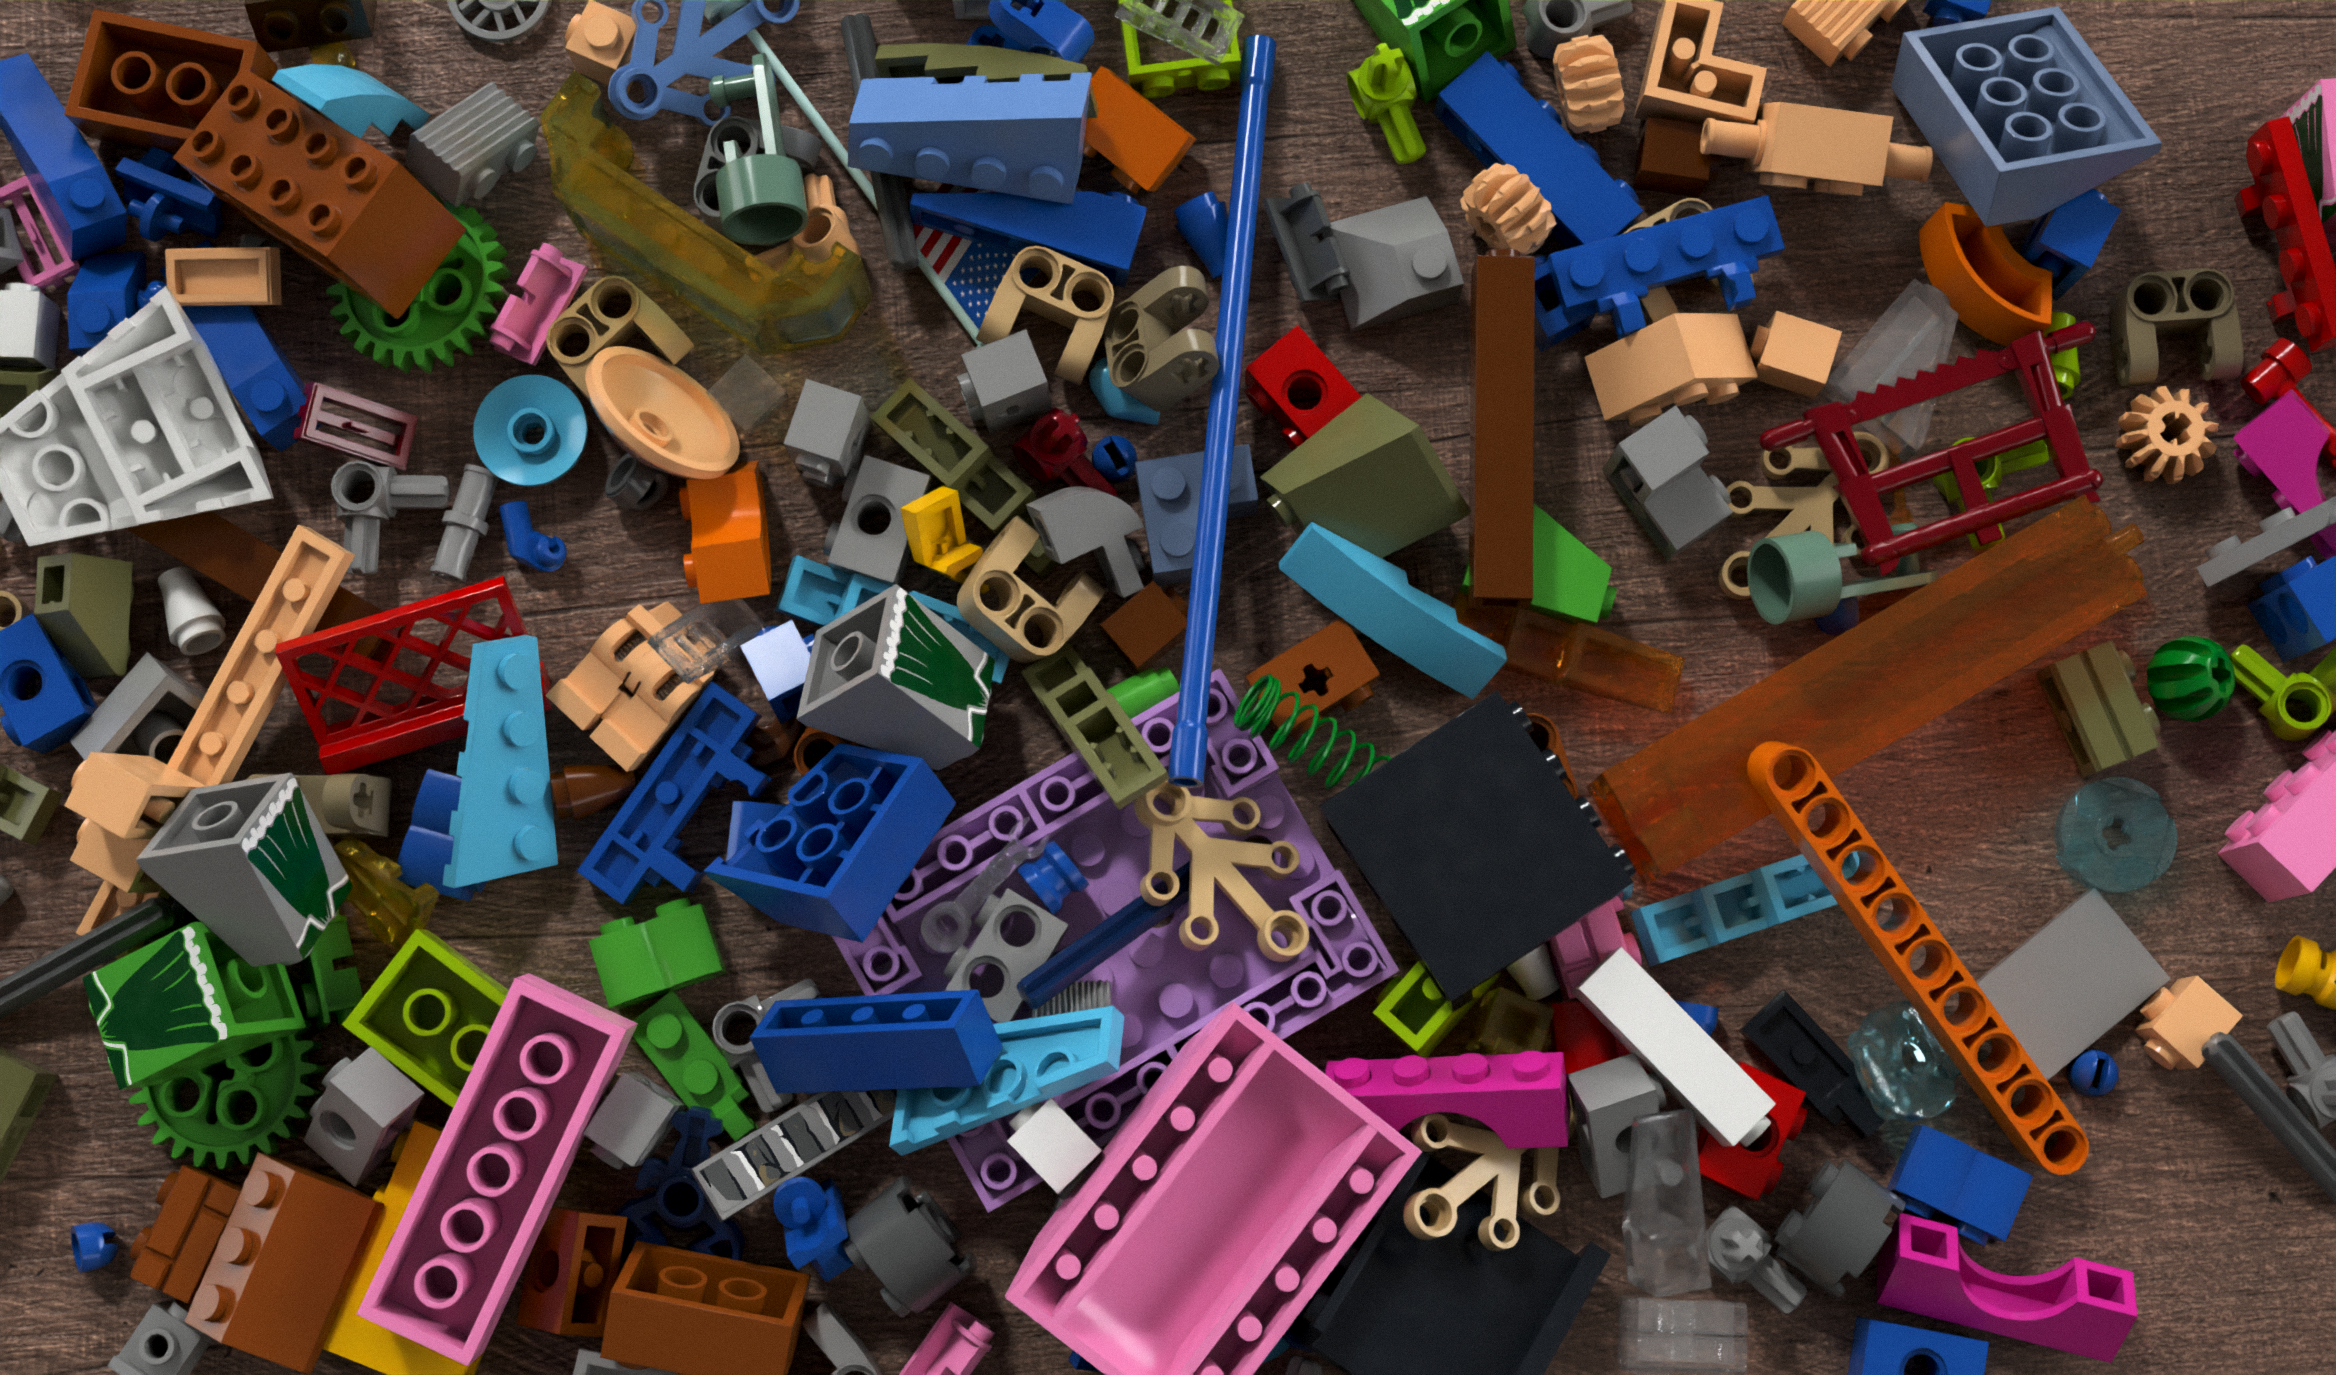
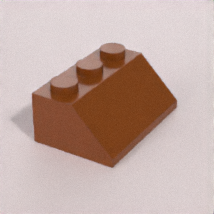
(284, 1263)

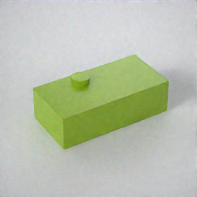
(429, 1014)

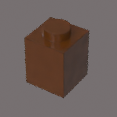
(1672, 159)
(1147, 626)

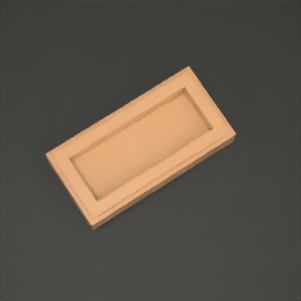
(224, 276)

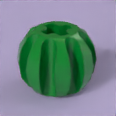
(2190, 678)

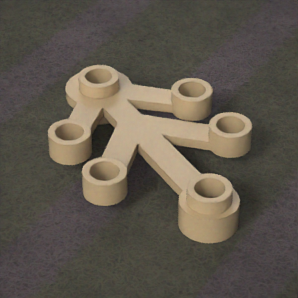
(1809, 505)
(1213, 862)
(1494, 1162)

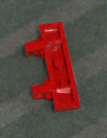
(2289, 208)

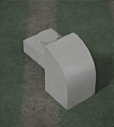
(1089, 520)

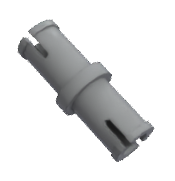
(464, 524)

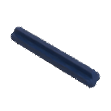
(1100, 944)

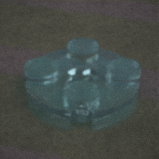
(2143, 819)
(1881, 1072)

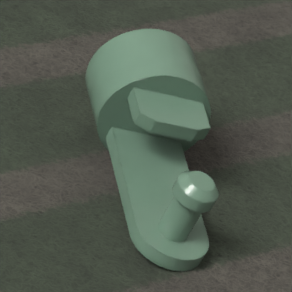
(758, 193)
(1802, 576)

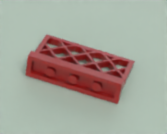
(420, 720)

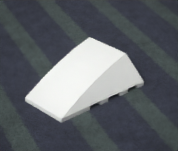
(129, 435)

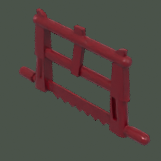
(1861, 490)

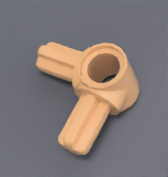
(824, 227)

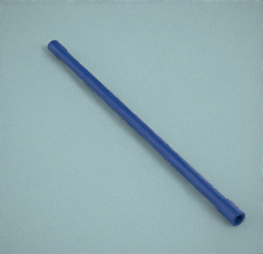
(1190, 733)

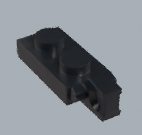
(1811, 1063)

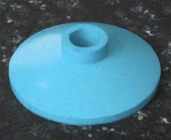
(514, 410)

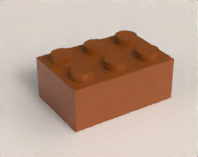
(153, 79)
(703, 1314)

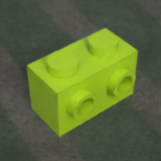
(1418, 1012)

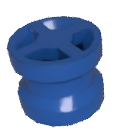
(1053, 877)

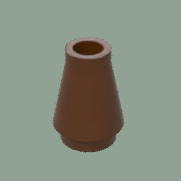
(589, 788)

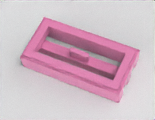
(53, 273)

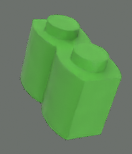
(656, 955)

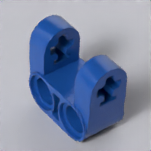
(1038, 27)

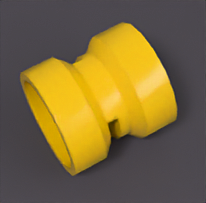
(2308, 971)

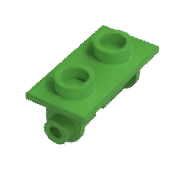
(329, 990)

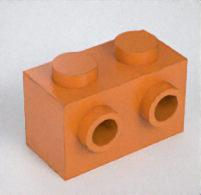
(1133, 134)

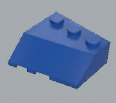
(840, 842)

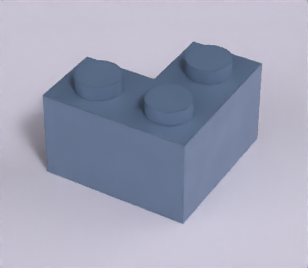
(1171, 503)

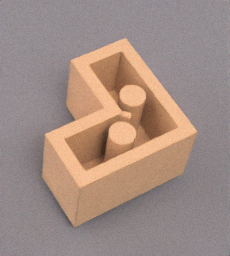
(1685, 78)
(1671, 363)
(124, 808)

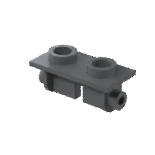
(1313, 266)

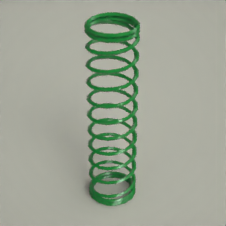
(1263, 712)

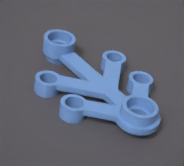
(690, 56)

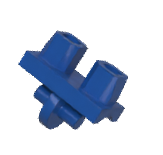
(164, 200)
(813, 1224)

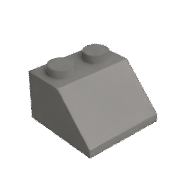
(141, 714)

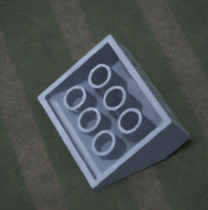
(2019, 111)

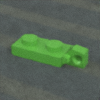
(693, 1063)

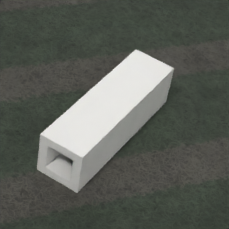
(1675, 1049)

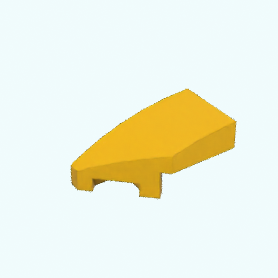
(938, 535)

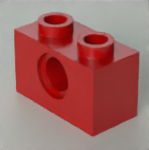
(1292, 365)
(1757, 1170)

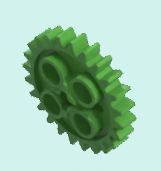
(431, 325)
(278, 1091)

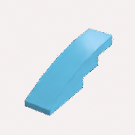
(350, 98)
(824, 594)
(1390, 611)
(1733, 908)

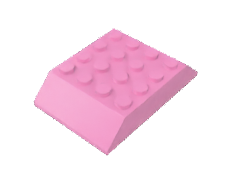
(1211, 1210)

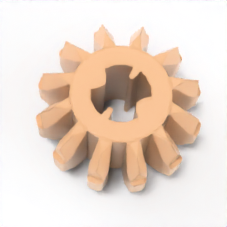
(1588, 84)
(1507, 210)
(2189, 433)

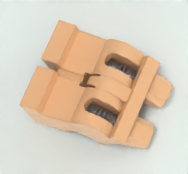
(624, 664)

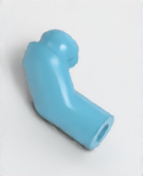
(1115, 401)

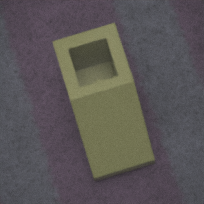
(87, 610)

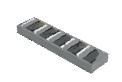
(790, 1146)

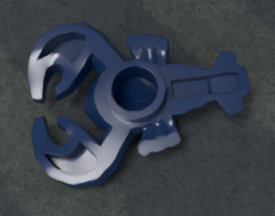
(678, 1196)

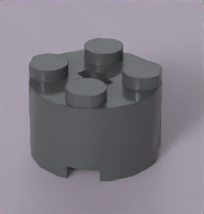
(1838, 1227)
(908, 1247)

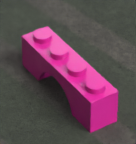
(2286, 448)
(1513, 1094)
(2071, 1309)

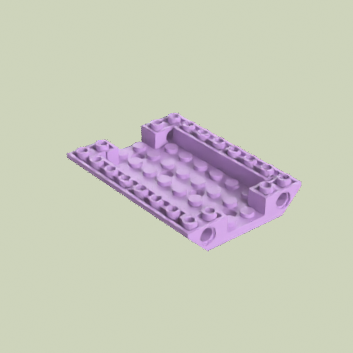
(1155, 978)

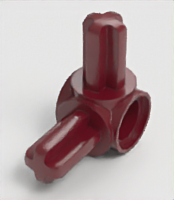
(1055, 451)

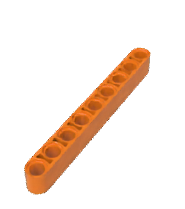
(1942, 970)

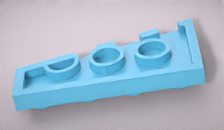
(505, 784)
(1036, 1063)

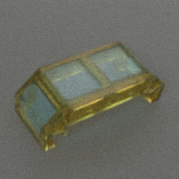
(763, 308)

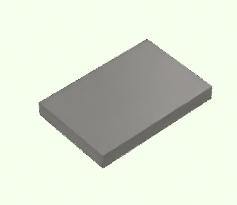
(2071, 982)

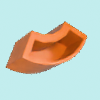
(1984, 275)
(728, 535)

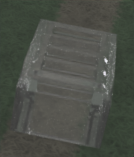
(1171, 30)
(731, 616)

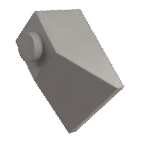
(1396, 262)

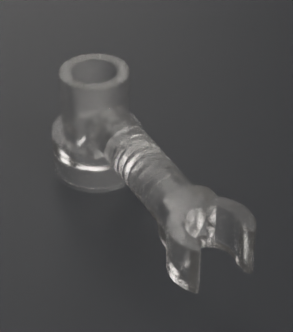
(974, 896)

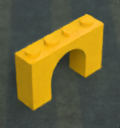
(360, 1338)

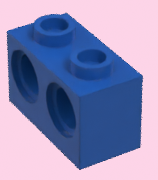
(2298, 607)

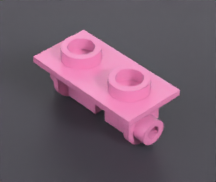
(548, 289)
(951, 1345)

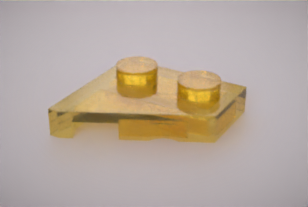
(388, 904)

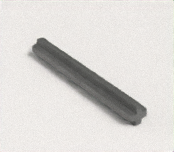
(888, 188)

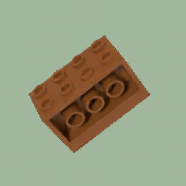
(321, 192)

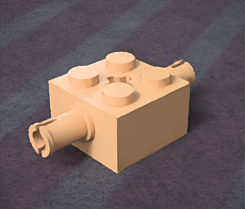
(1817, 144)

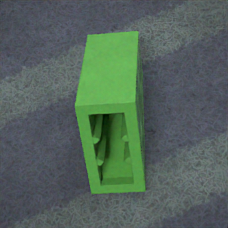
(1567, 576)

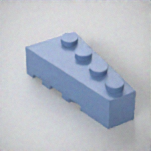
(974, 132)

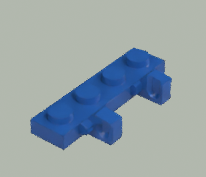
(1624, 267)
(643, 835)

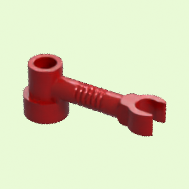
(2279, 372)

